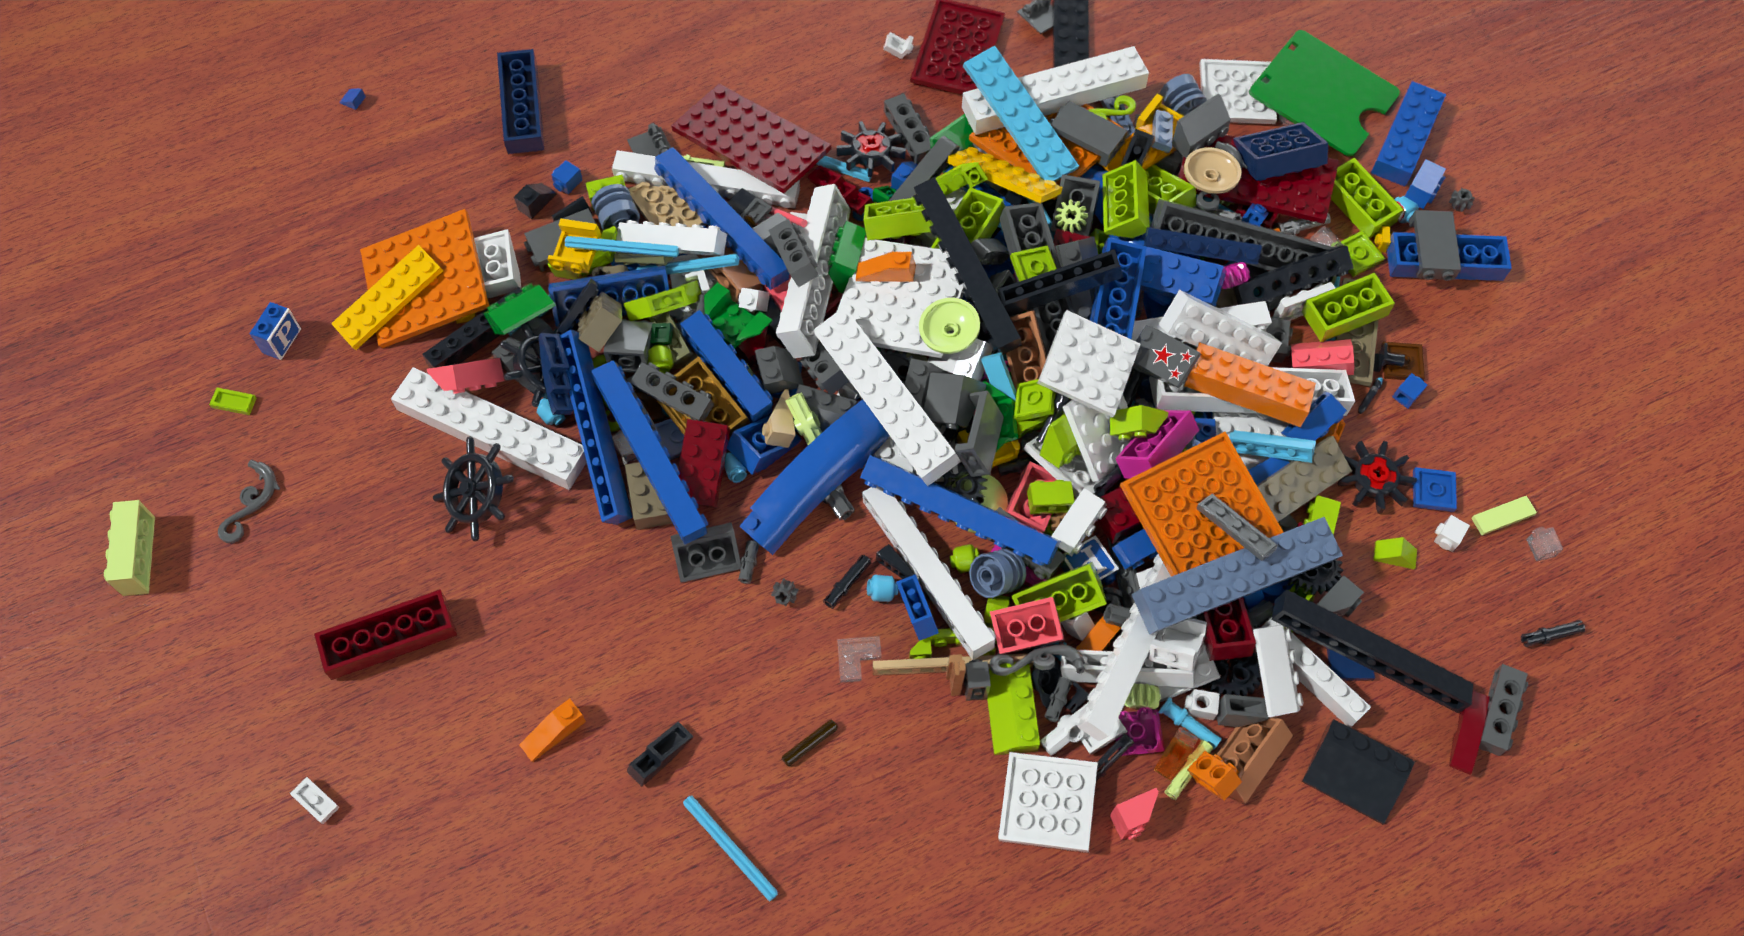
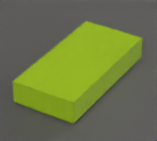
(233, 401)

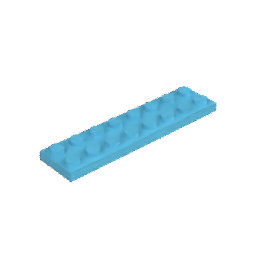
(1020, 115)

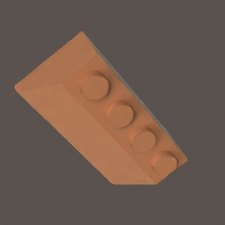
(1029, 359)
(1253, 752)

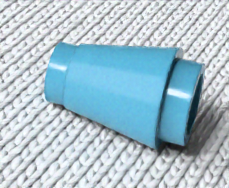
(735, 470)

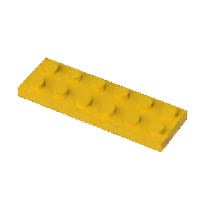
(1008, 176)
(387, 297)

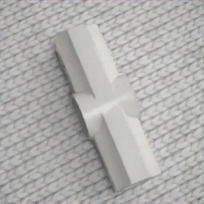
(1063, 733)

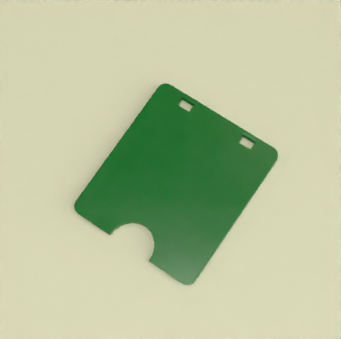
(1323, 91)

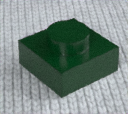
(661, 334)

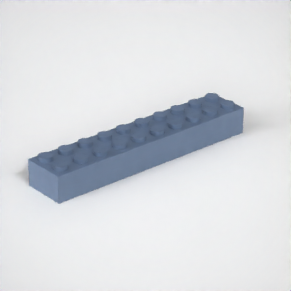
(1235, 576)

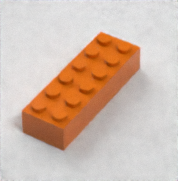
(1251, 385)

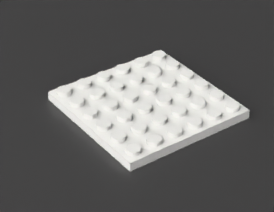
(892, 310)

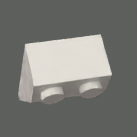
(498, 263)
(965, 362)

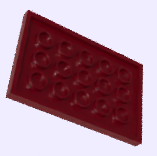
(953, 37)

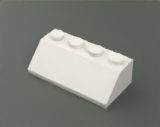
(1277, 670)

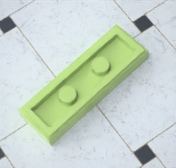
(1504, 515)

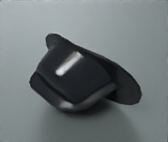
(1046, 682)

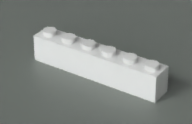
(690, 240)
(1150, 672)
(1325, 683)

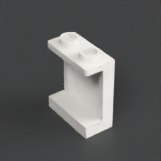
(1179, 644)

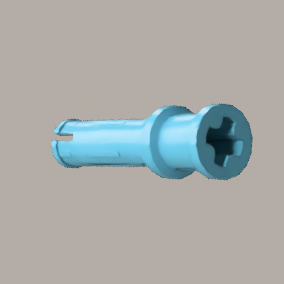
(1181, 717)

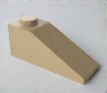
(780, 426)

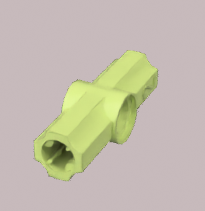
(804, 419)

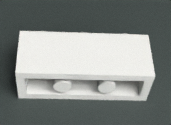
(1079, 522)

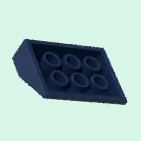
(1282, 151)

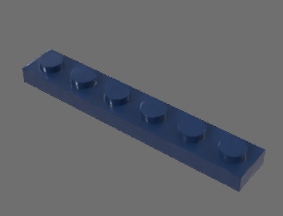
(1202, 245)

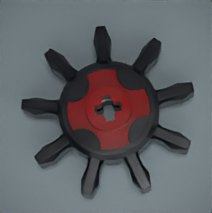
(871, 148)
(1377, 476)

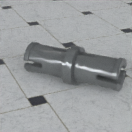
(748, 562)
(1058, 699)

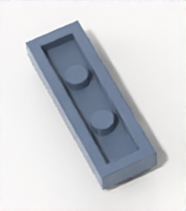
(1162, 130)

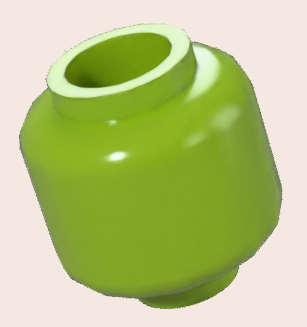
(661, 357)
(963, 557)

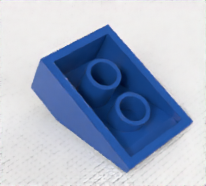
(750, 447)

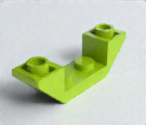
(960, 176)
(601, 258)
(663, 301)
(944, 637)

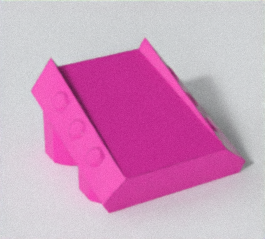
(1144, 729)

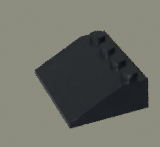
(1358, 771)

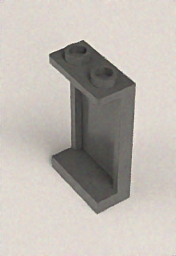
(1089, 131)
(545, 238)
(1436, 244)
(984, 435)

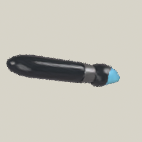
(1377, 384)

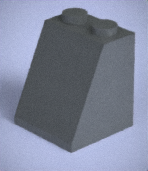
(629, 345)
(949, 399)

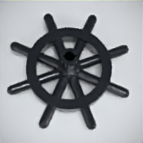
(531, 376)
(473, 488)

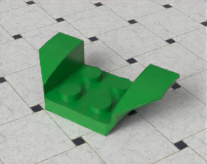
(730, 319)
(1006, 405)

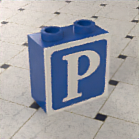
(275, 331)
(1093, 552)

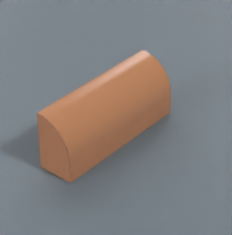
(734, 277)

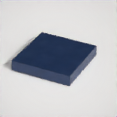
(1348, 669)

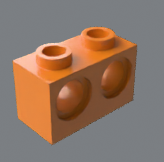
(1215, 775)

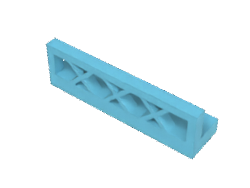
(1273, 446)

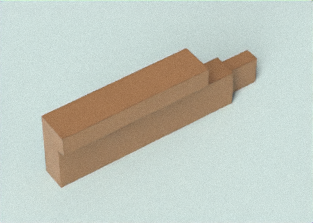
(955, 672)

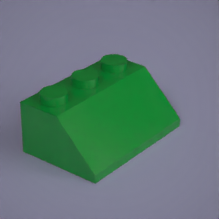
(958, 132)
(846, 254)
(518, 309)

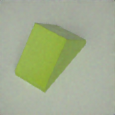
(1395, 552)

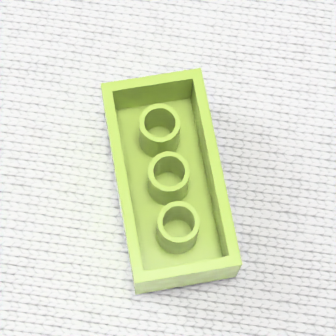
(130, 548)

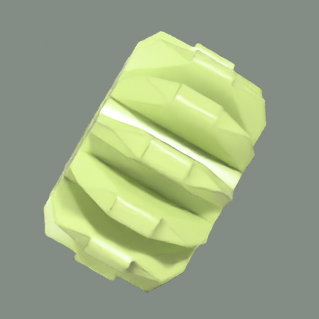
(1073, 209)
(1143, 696)

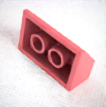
(1324, 355)
(468, 375)
(1019, 505)
(1027, 626)

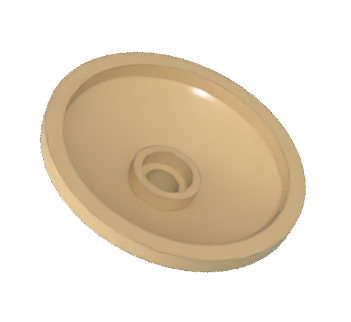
(1212, 170)

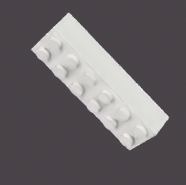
(1203, 323)

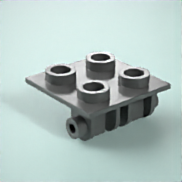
(1038, 14)
(651, 142)

